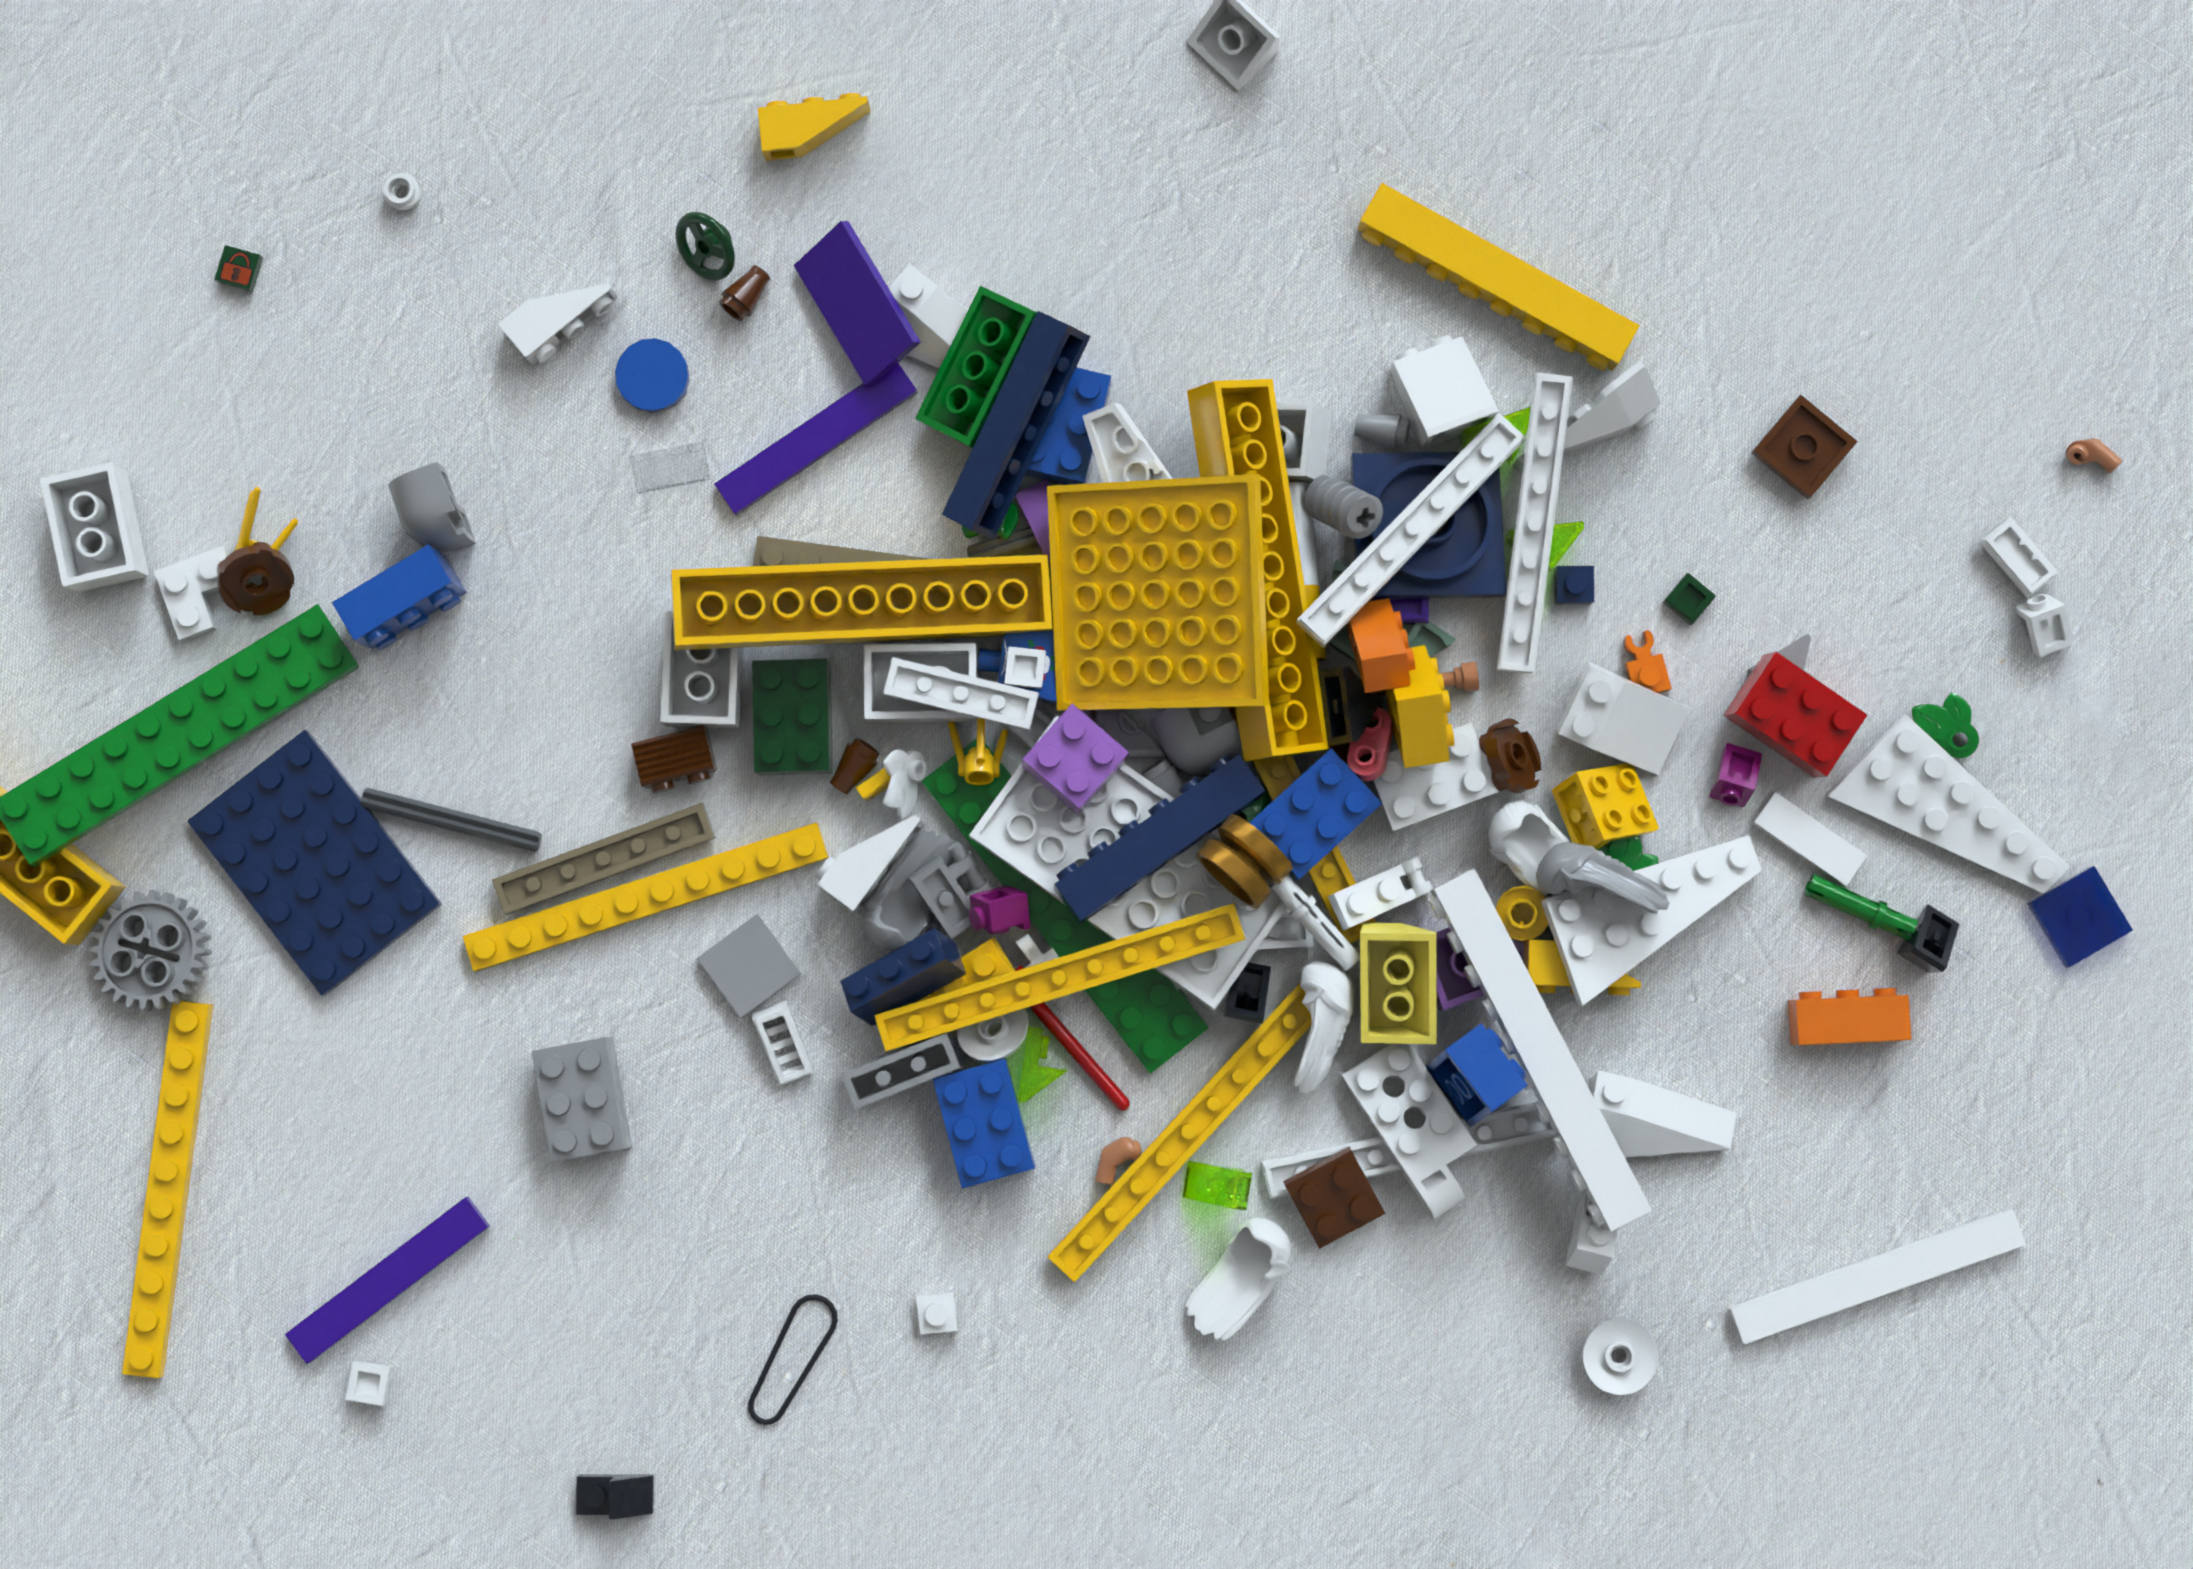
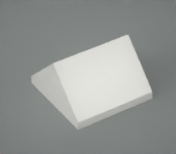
(1234, 41)

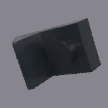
(615, 1495)

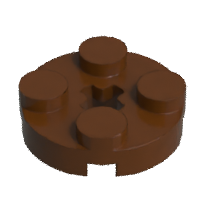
(251, 561)
(1511, 756)

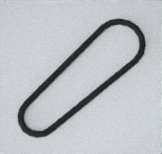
(774, 1351)

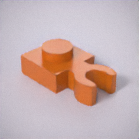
(1646, 669)

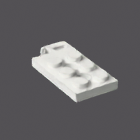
(1420, 1151)

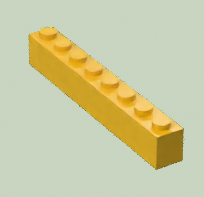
(1497, 278)

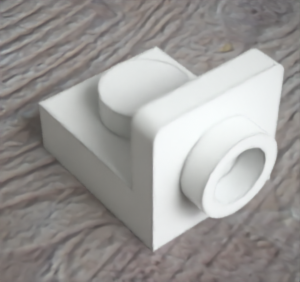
(2046, 624)

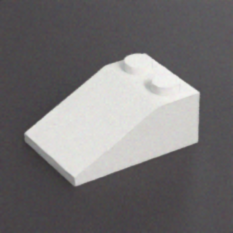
(1304, 439)
(1622, 719)
(859, 870)

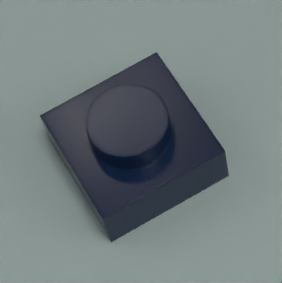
(1574, 584)

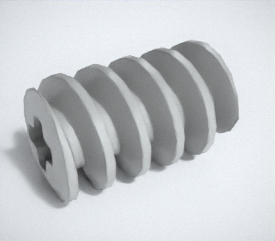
(1343, 506)

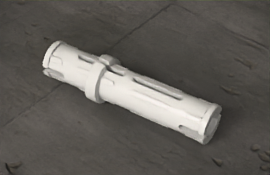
(1326, 934)

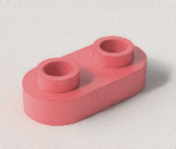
(1375, 742)

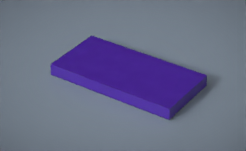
(857, 303)

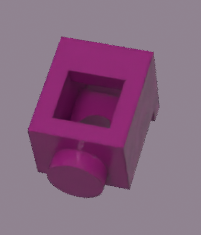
(999, 910)

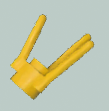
(248, 519)
(978, 765)

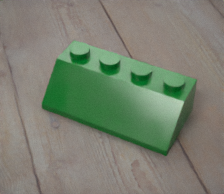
(976, 366)

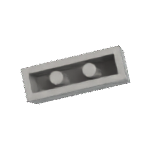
(900, 1070)

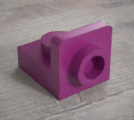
(1736, 775)

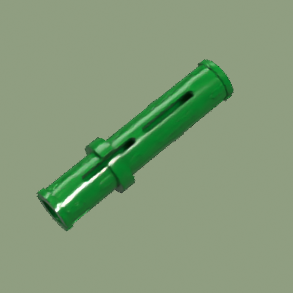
(1874, 913)

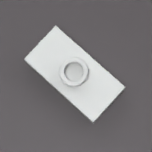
(2018, 557)

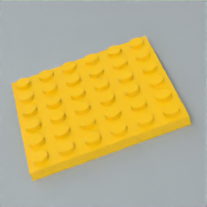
(1159, 593)

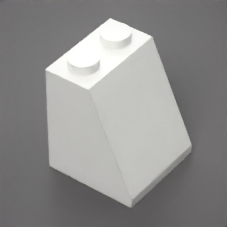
(1442, 391)

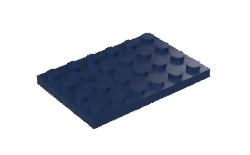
(314, 862)

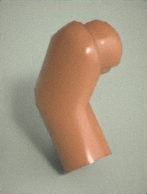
(2092, 451)
(1115, 1154)

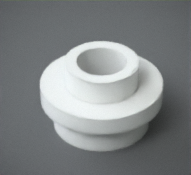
(399, 181)

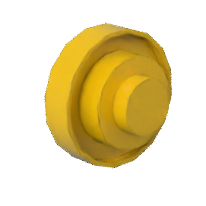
(1522, 912)

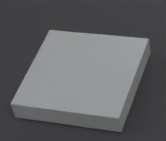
(749, 966)

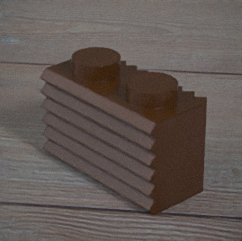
(674, 758)

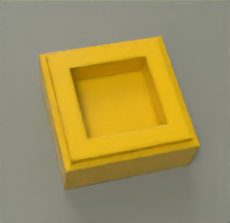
(874, 785)

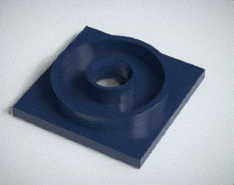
(1459, 562)

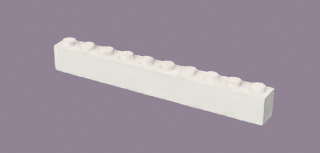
(1539, 1050)

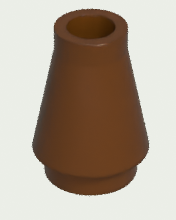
(742, 296)
(854, 765)

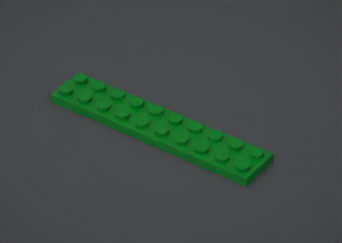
(175, 735)
(1142, 1006)

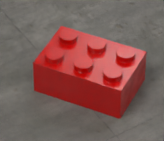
(1795, 715)

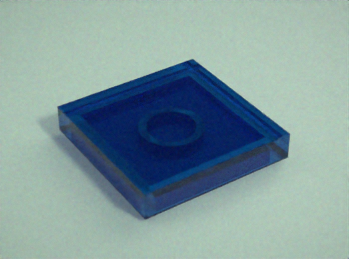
(2080, 916)

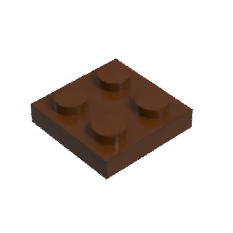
(1804, 447)
(1334, 1197)

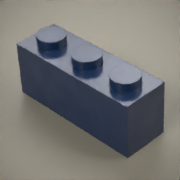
(903, 976)

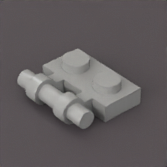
(942, 892)

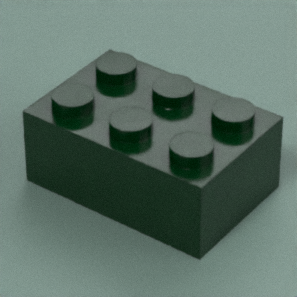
(792, 717)

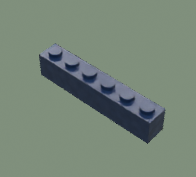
(1016, 425)
(1158, 839)

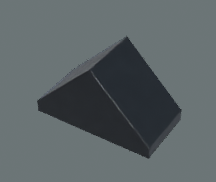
(1345, 705)
(1931, 941)
(1249, 994)

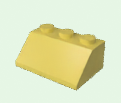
(1398, 984)

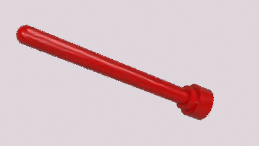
(1080, 1055)

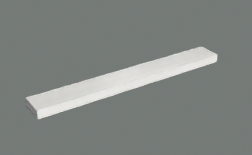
(1534, 523)
(1410, 530)
(1495, 1131)
(1877, 1276)

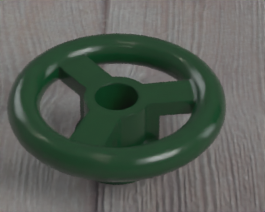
(710, 241)

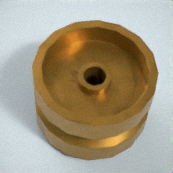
(1244, 861)

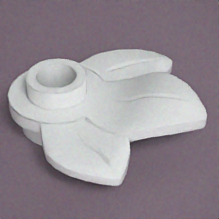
(906, 772)

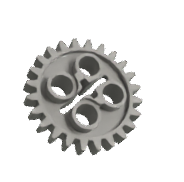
(139, 983)

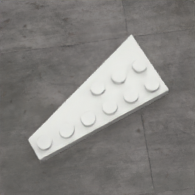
(1930, 795)
(1608, 936)

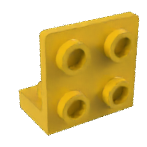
(1604, 805)

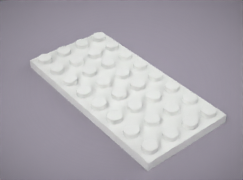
(1043, 836)

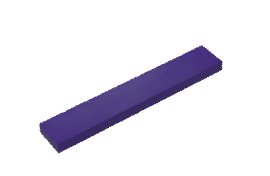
(814, 439)
(387, 1280)

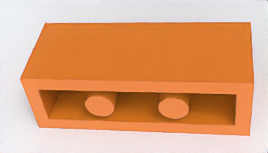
(1380, 647)
(1849, 1017)

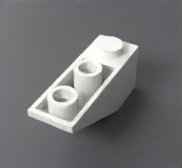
(547, 321)
(1589, 1246)

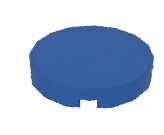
(652, 375)

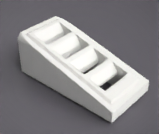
(772, 1012)

